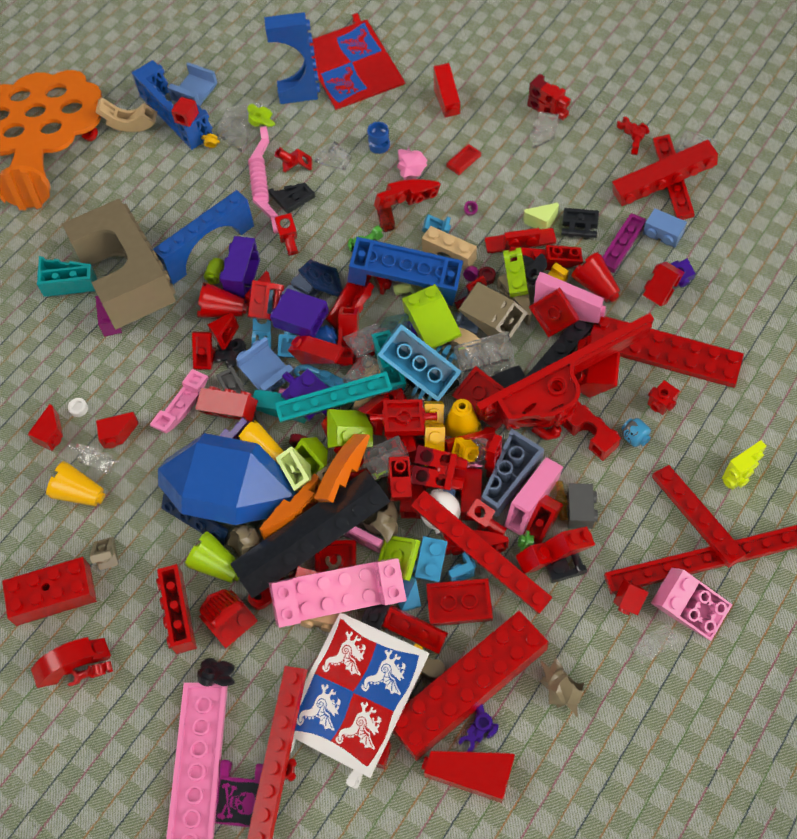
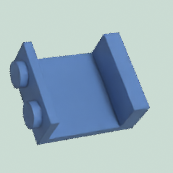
(195, 86)
(263, 366)

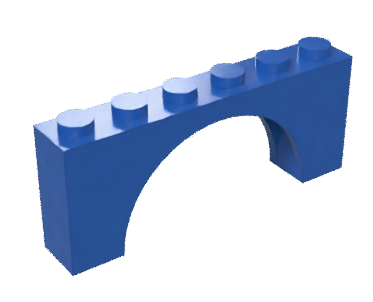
(293, 31)
(175, 250)

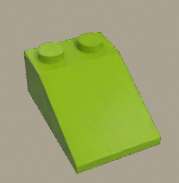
(431, 317)

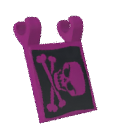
(236, 796)

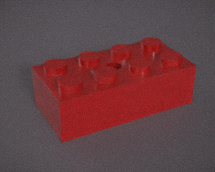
(49, 591)

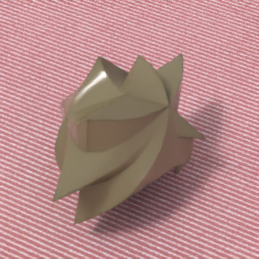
(383, 522)
(244, 539)
(561, 687)

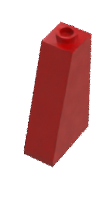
(471, 771)

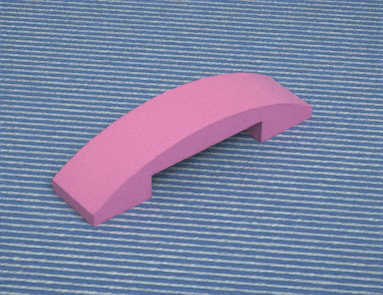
(181, 404)

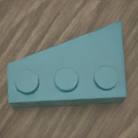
(64, 277)

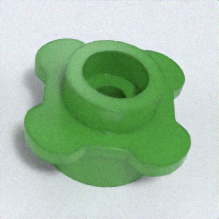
(525, 540)

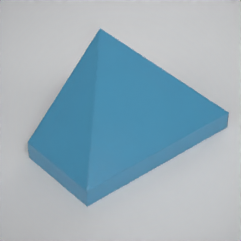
(412, 595)

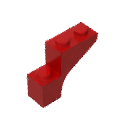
(556, 548)

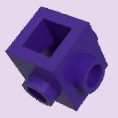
(686, 267)

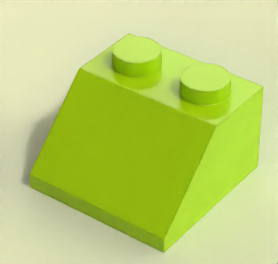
(345, 423)

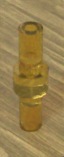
(562, 498)

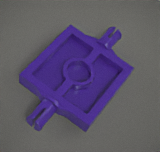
(303, 385)

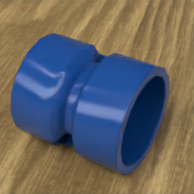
(378, 137)

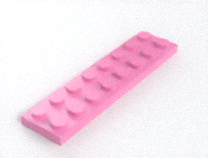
(197, 762)

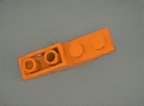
(288, 510)

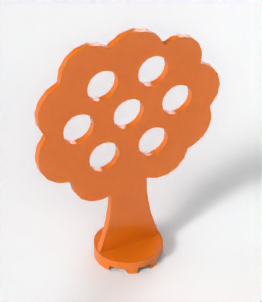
(25, 180)

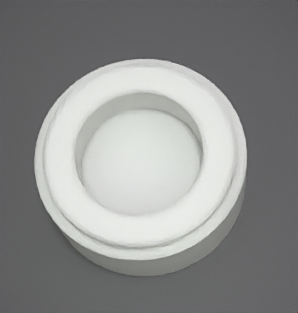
(77, 407)

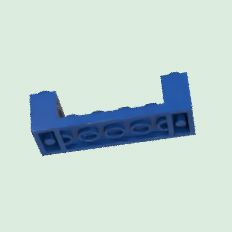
(152, 88)
(404, 266)

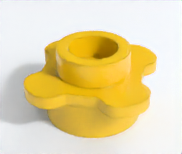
(210, 140)

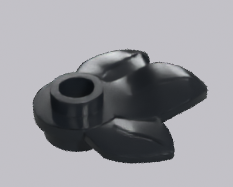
(534, 267)
(230, 353)
(215, 672)

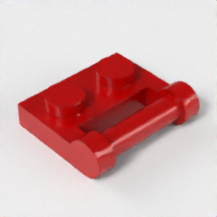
(259, 299)

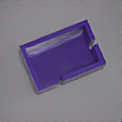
(240, 266)

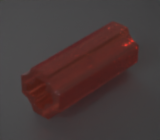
(386, 219)

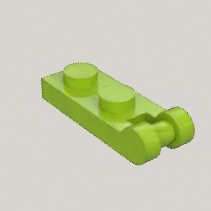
(515, 273)

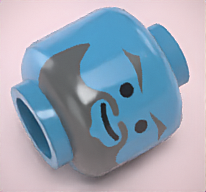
(636, 432)

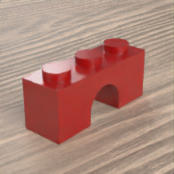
(604, 440)

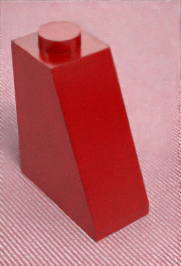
(446, 90)

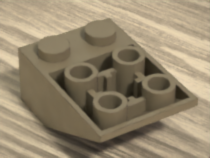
(492, 311)

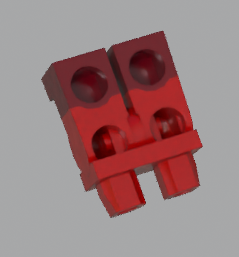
(548, 97)
(444, 469)

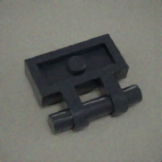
(580, 218)

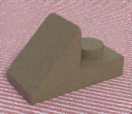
(104, 553)

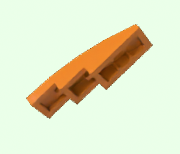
(343, 464)

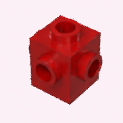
(663, 397)

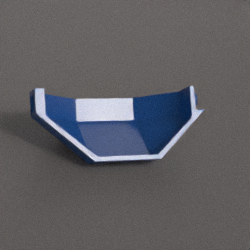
(224, 480)

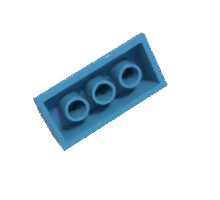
(419, 362)

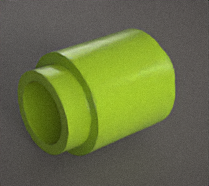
(213, 270)

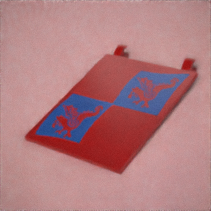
(354, 64)

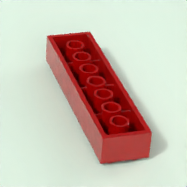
(468, 684)

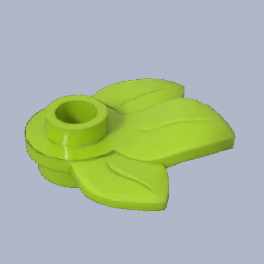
(259, 116)

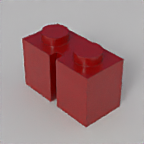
(661, 285)

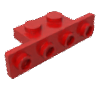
(521, 238)
(351, 296)

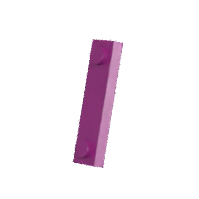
(623, 241)

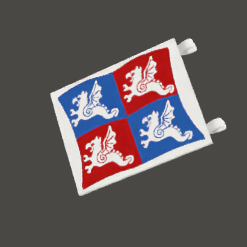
(356, 694)

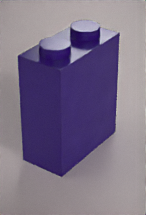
(299, 313)

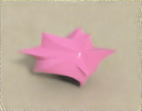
(411, 163)

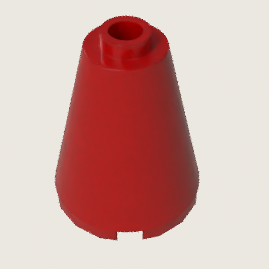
(597, 278)
(219, 302)

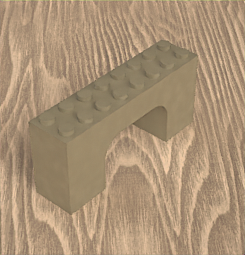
(137, 286)

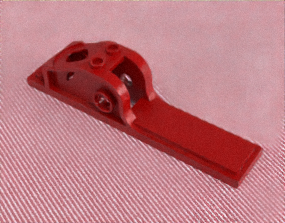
(554, 390)

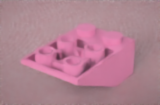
(691, 603)

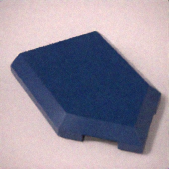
(322, 277)

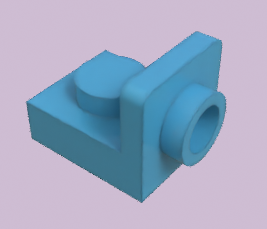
(284, 344)
(462, 572)

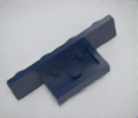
(200, 524)

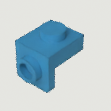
(436, 223)

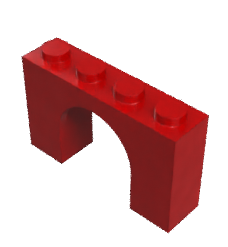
(471, 491)

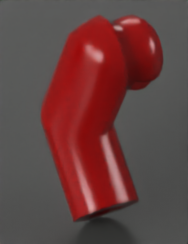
(548, 434)

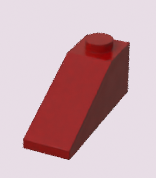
(315, 351)

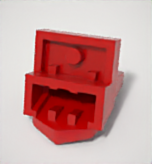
(226, 616)

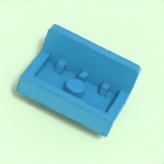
(430, 559)

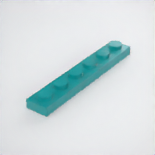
(333, 397)

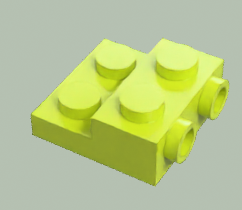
(743, 466)

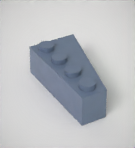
(511, 471)

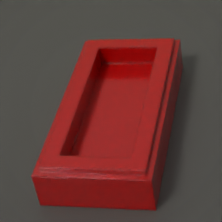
(463, 159)

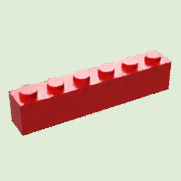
(665, 172)

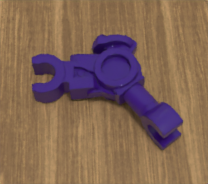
(482, 724)

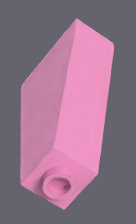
(586, 304)
(535, 489)

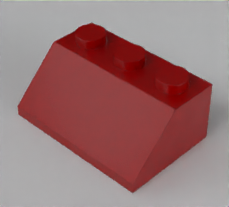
(601, 375)

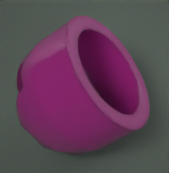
(474, 207)
(471, 273)

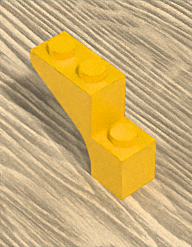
(434, 430)

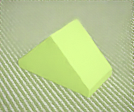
(541, 216)
(295, 468)

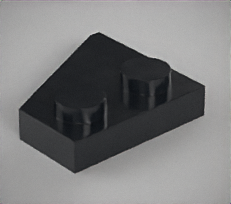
(292, 196)

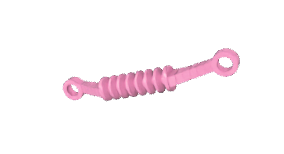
(258, 178)

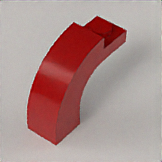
(348, 323)
(61, 660)

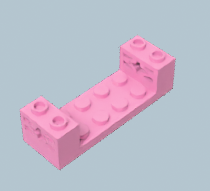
(337, 591)

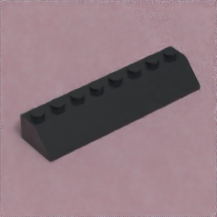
(309, 534)

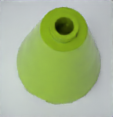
(212, 559)

